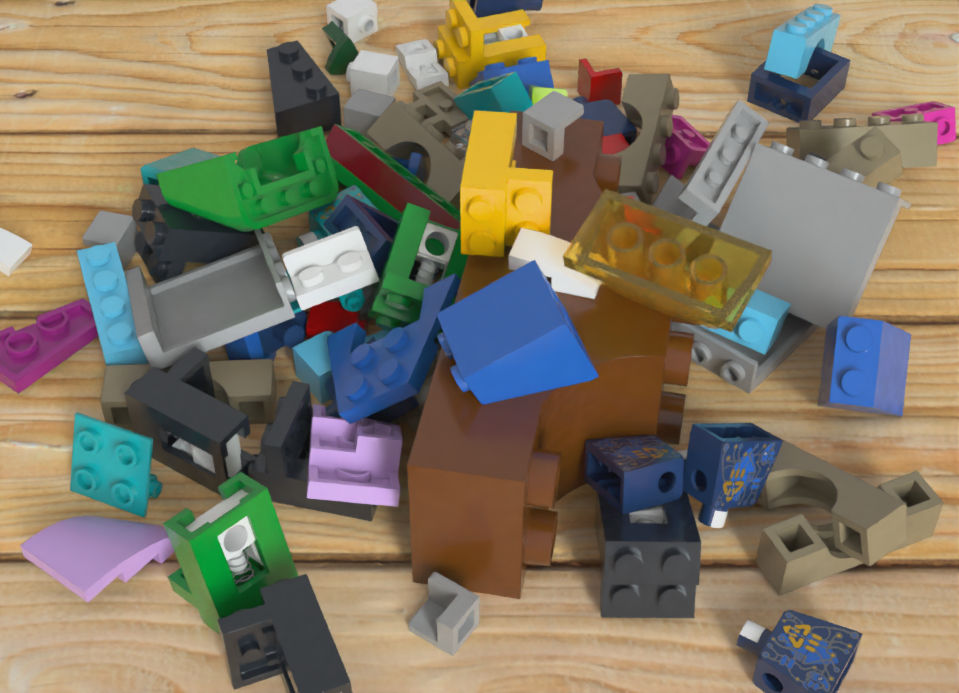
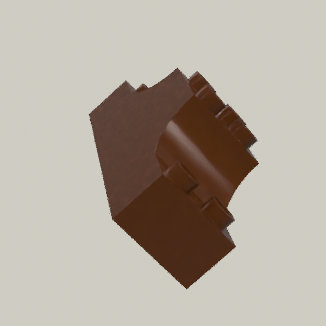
(496, 468)

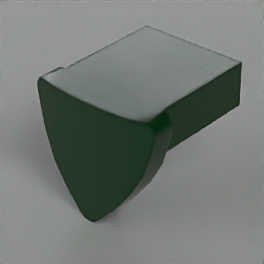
(343, 50)

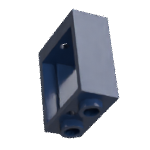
(801, 103)
(376, 229)

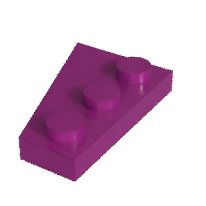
(44, 345)

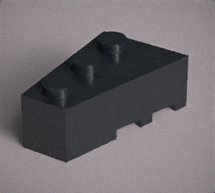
(300, 91)

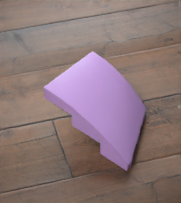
(353, 460)
(94, 550)

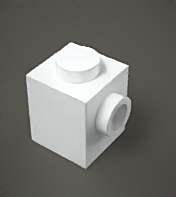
(354, 17)
(374, 73)

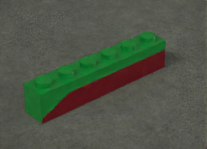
(386, 181)

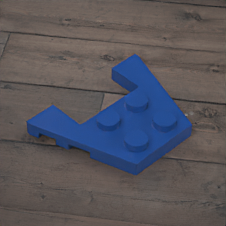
(391, 368)

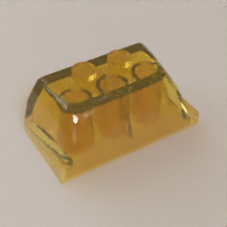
(667, 261)

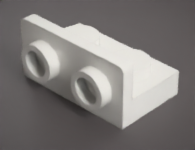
(330, 267)

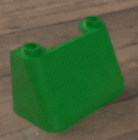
(264, 186)

